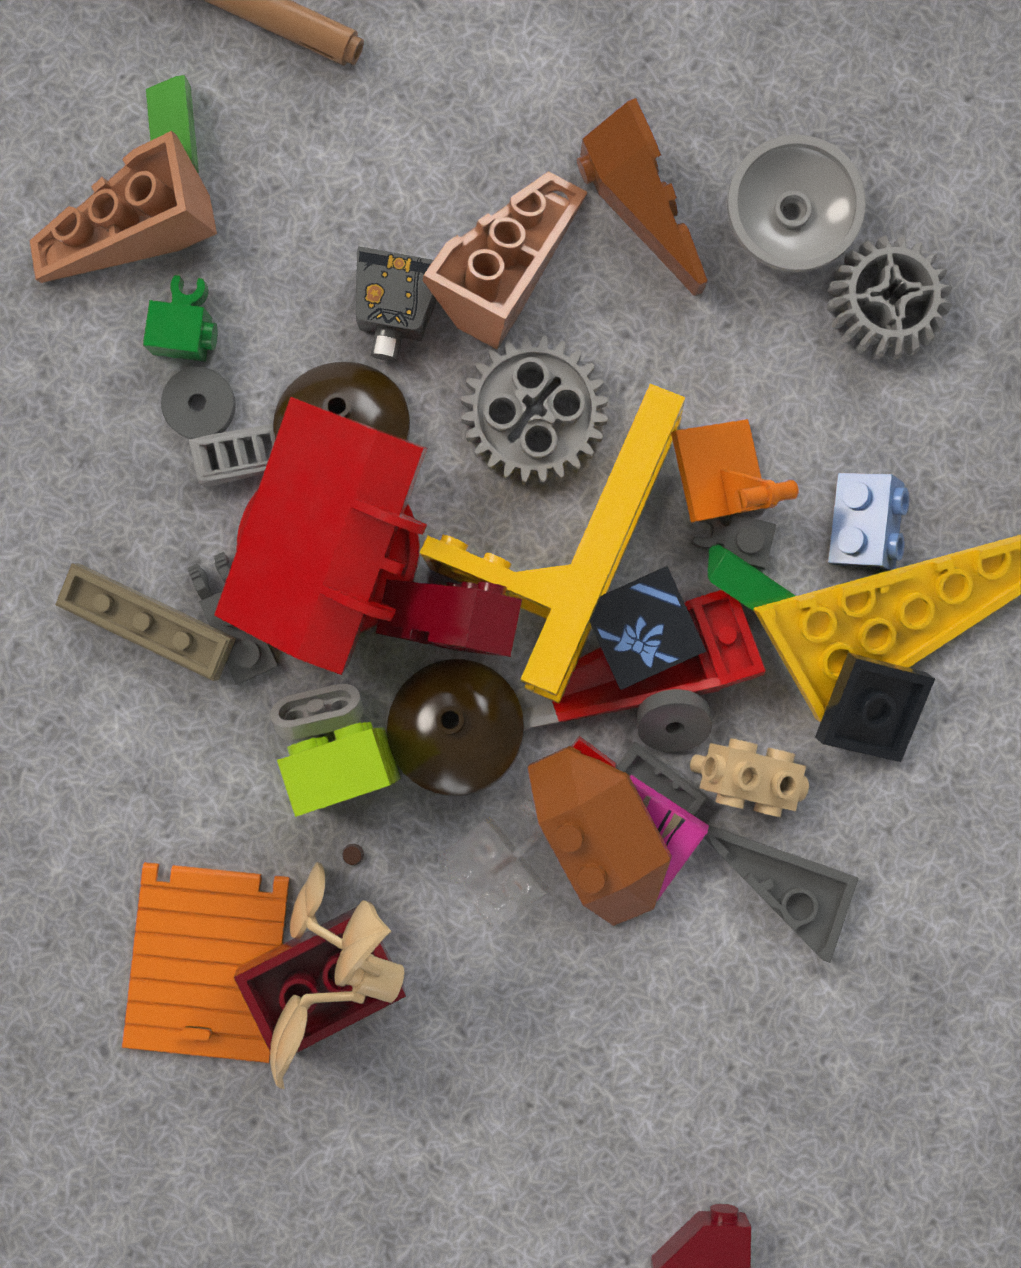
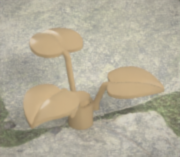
(355, 967)

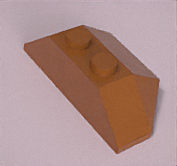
(600, 833)

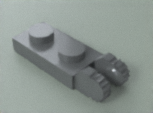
(249, 654)

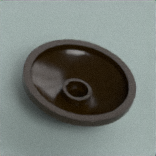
(361, 389)
(474, 751)

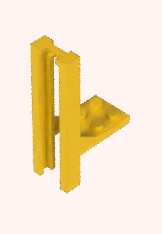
(570, 592)

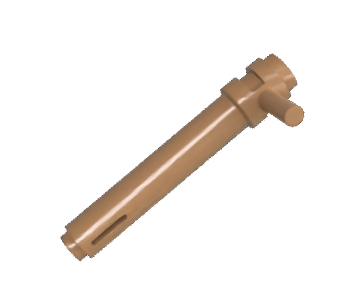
(299, 26)

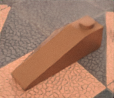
(496, 265)

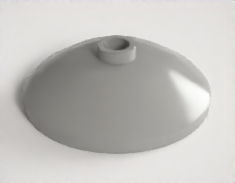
(813, 181)

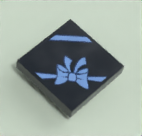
(645, 628)

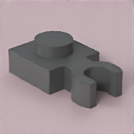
(743, 536)

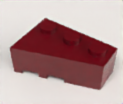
(453, 616)

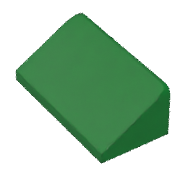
(742, 580)

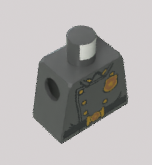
(392, 299)

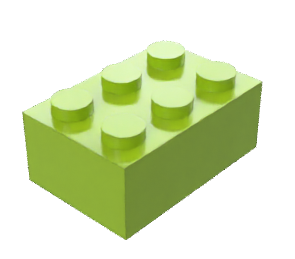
(335, 771)

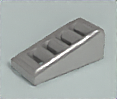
(200, 446)

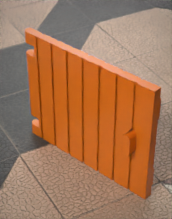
(186, 960)

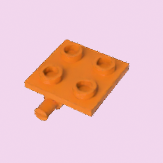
(723, 472)

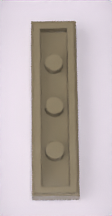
(145, 621)

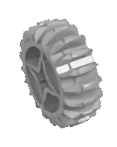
(924, 289)

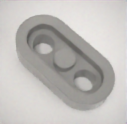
(316, 711)

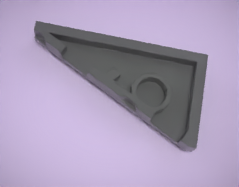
(802, 892)

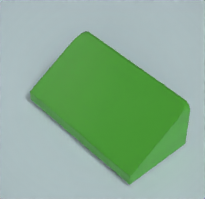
(172, 110)

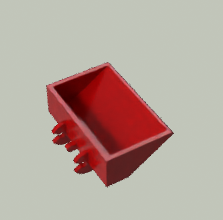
(321, 535)

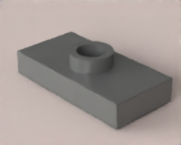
(662, 779)

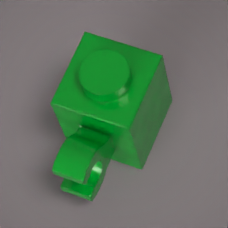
(181, 327)

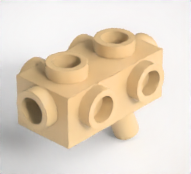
(743, 775)

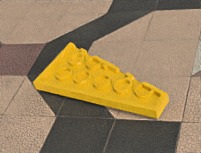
(889, 614)

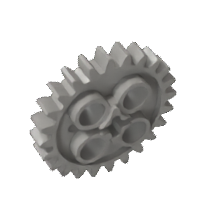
(501, 387)

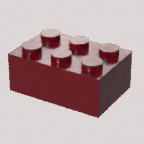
(301, 969)

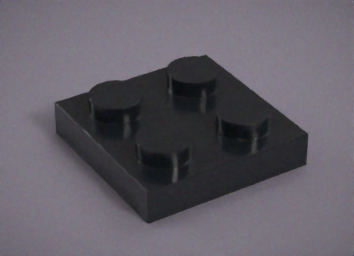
(874, 707)

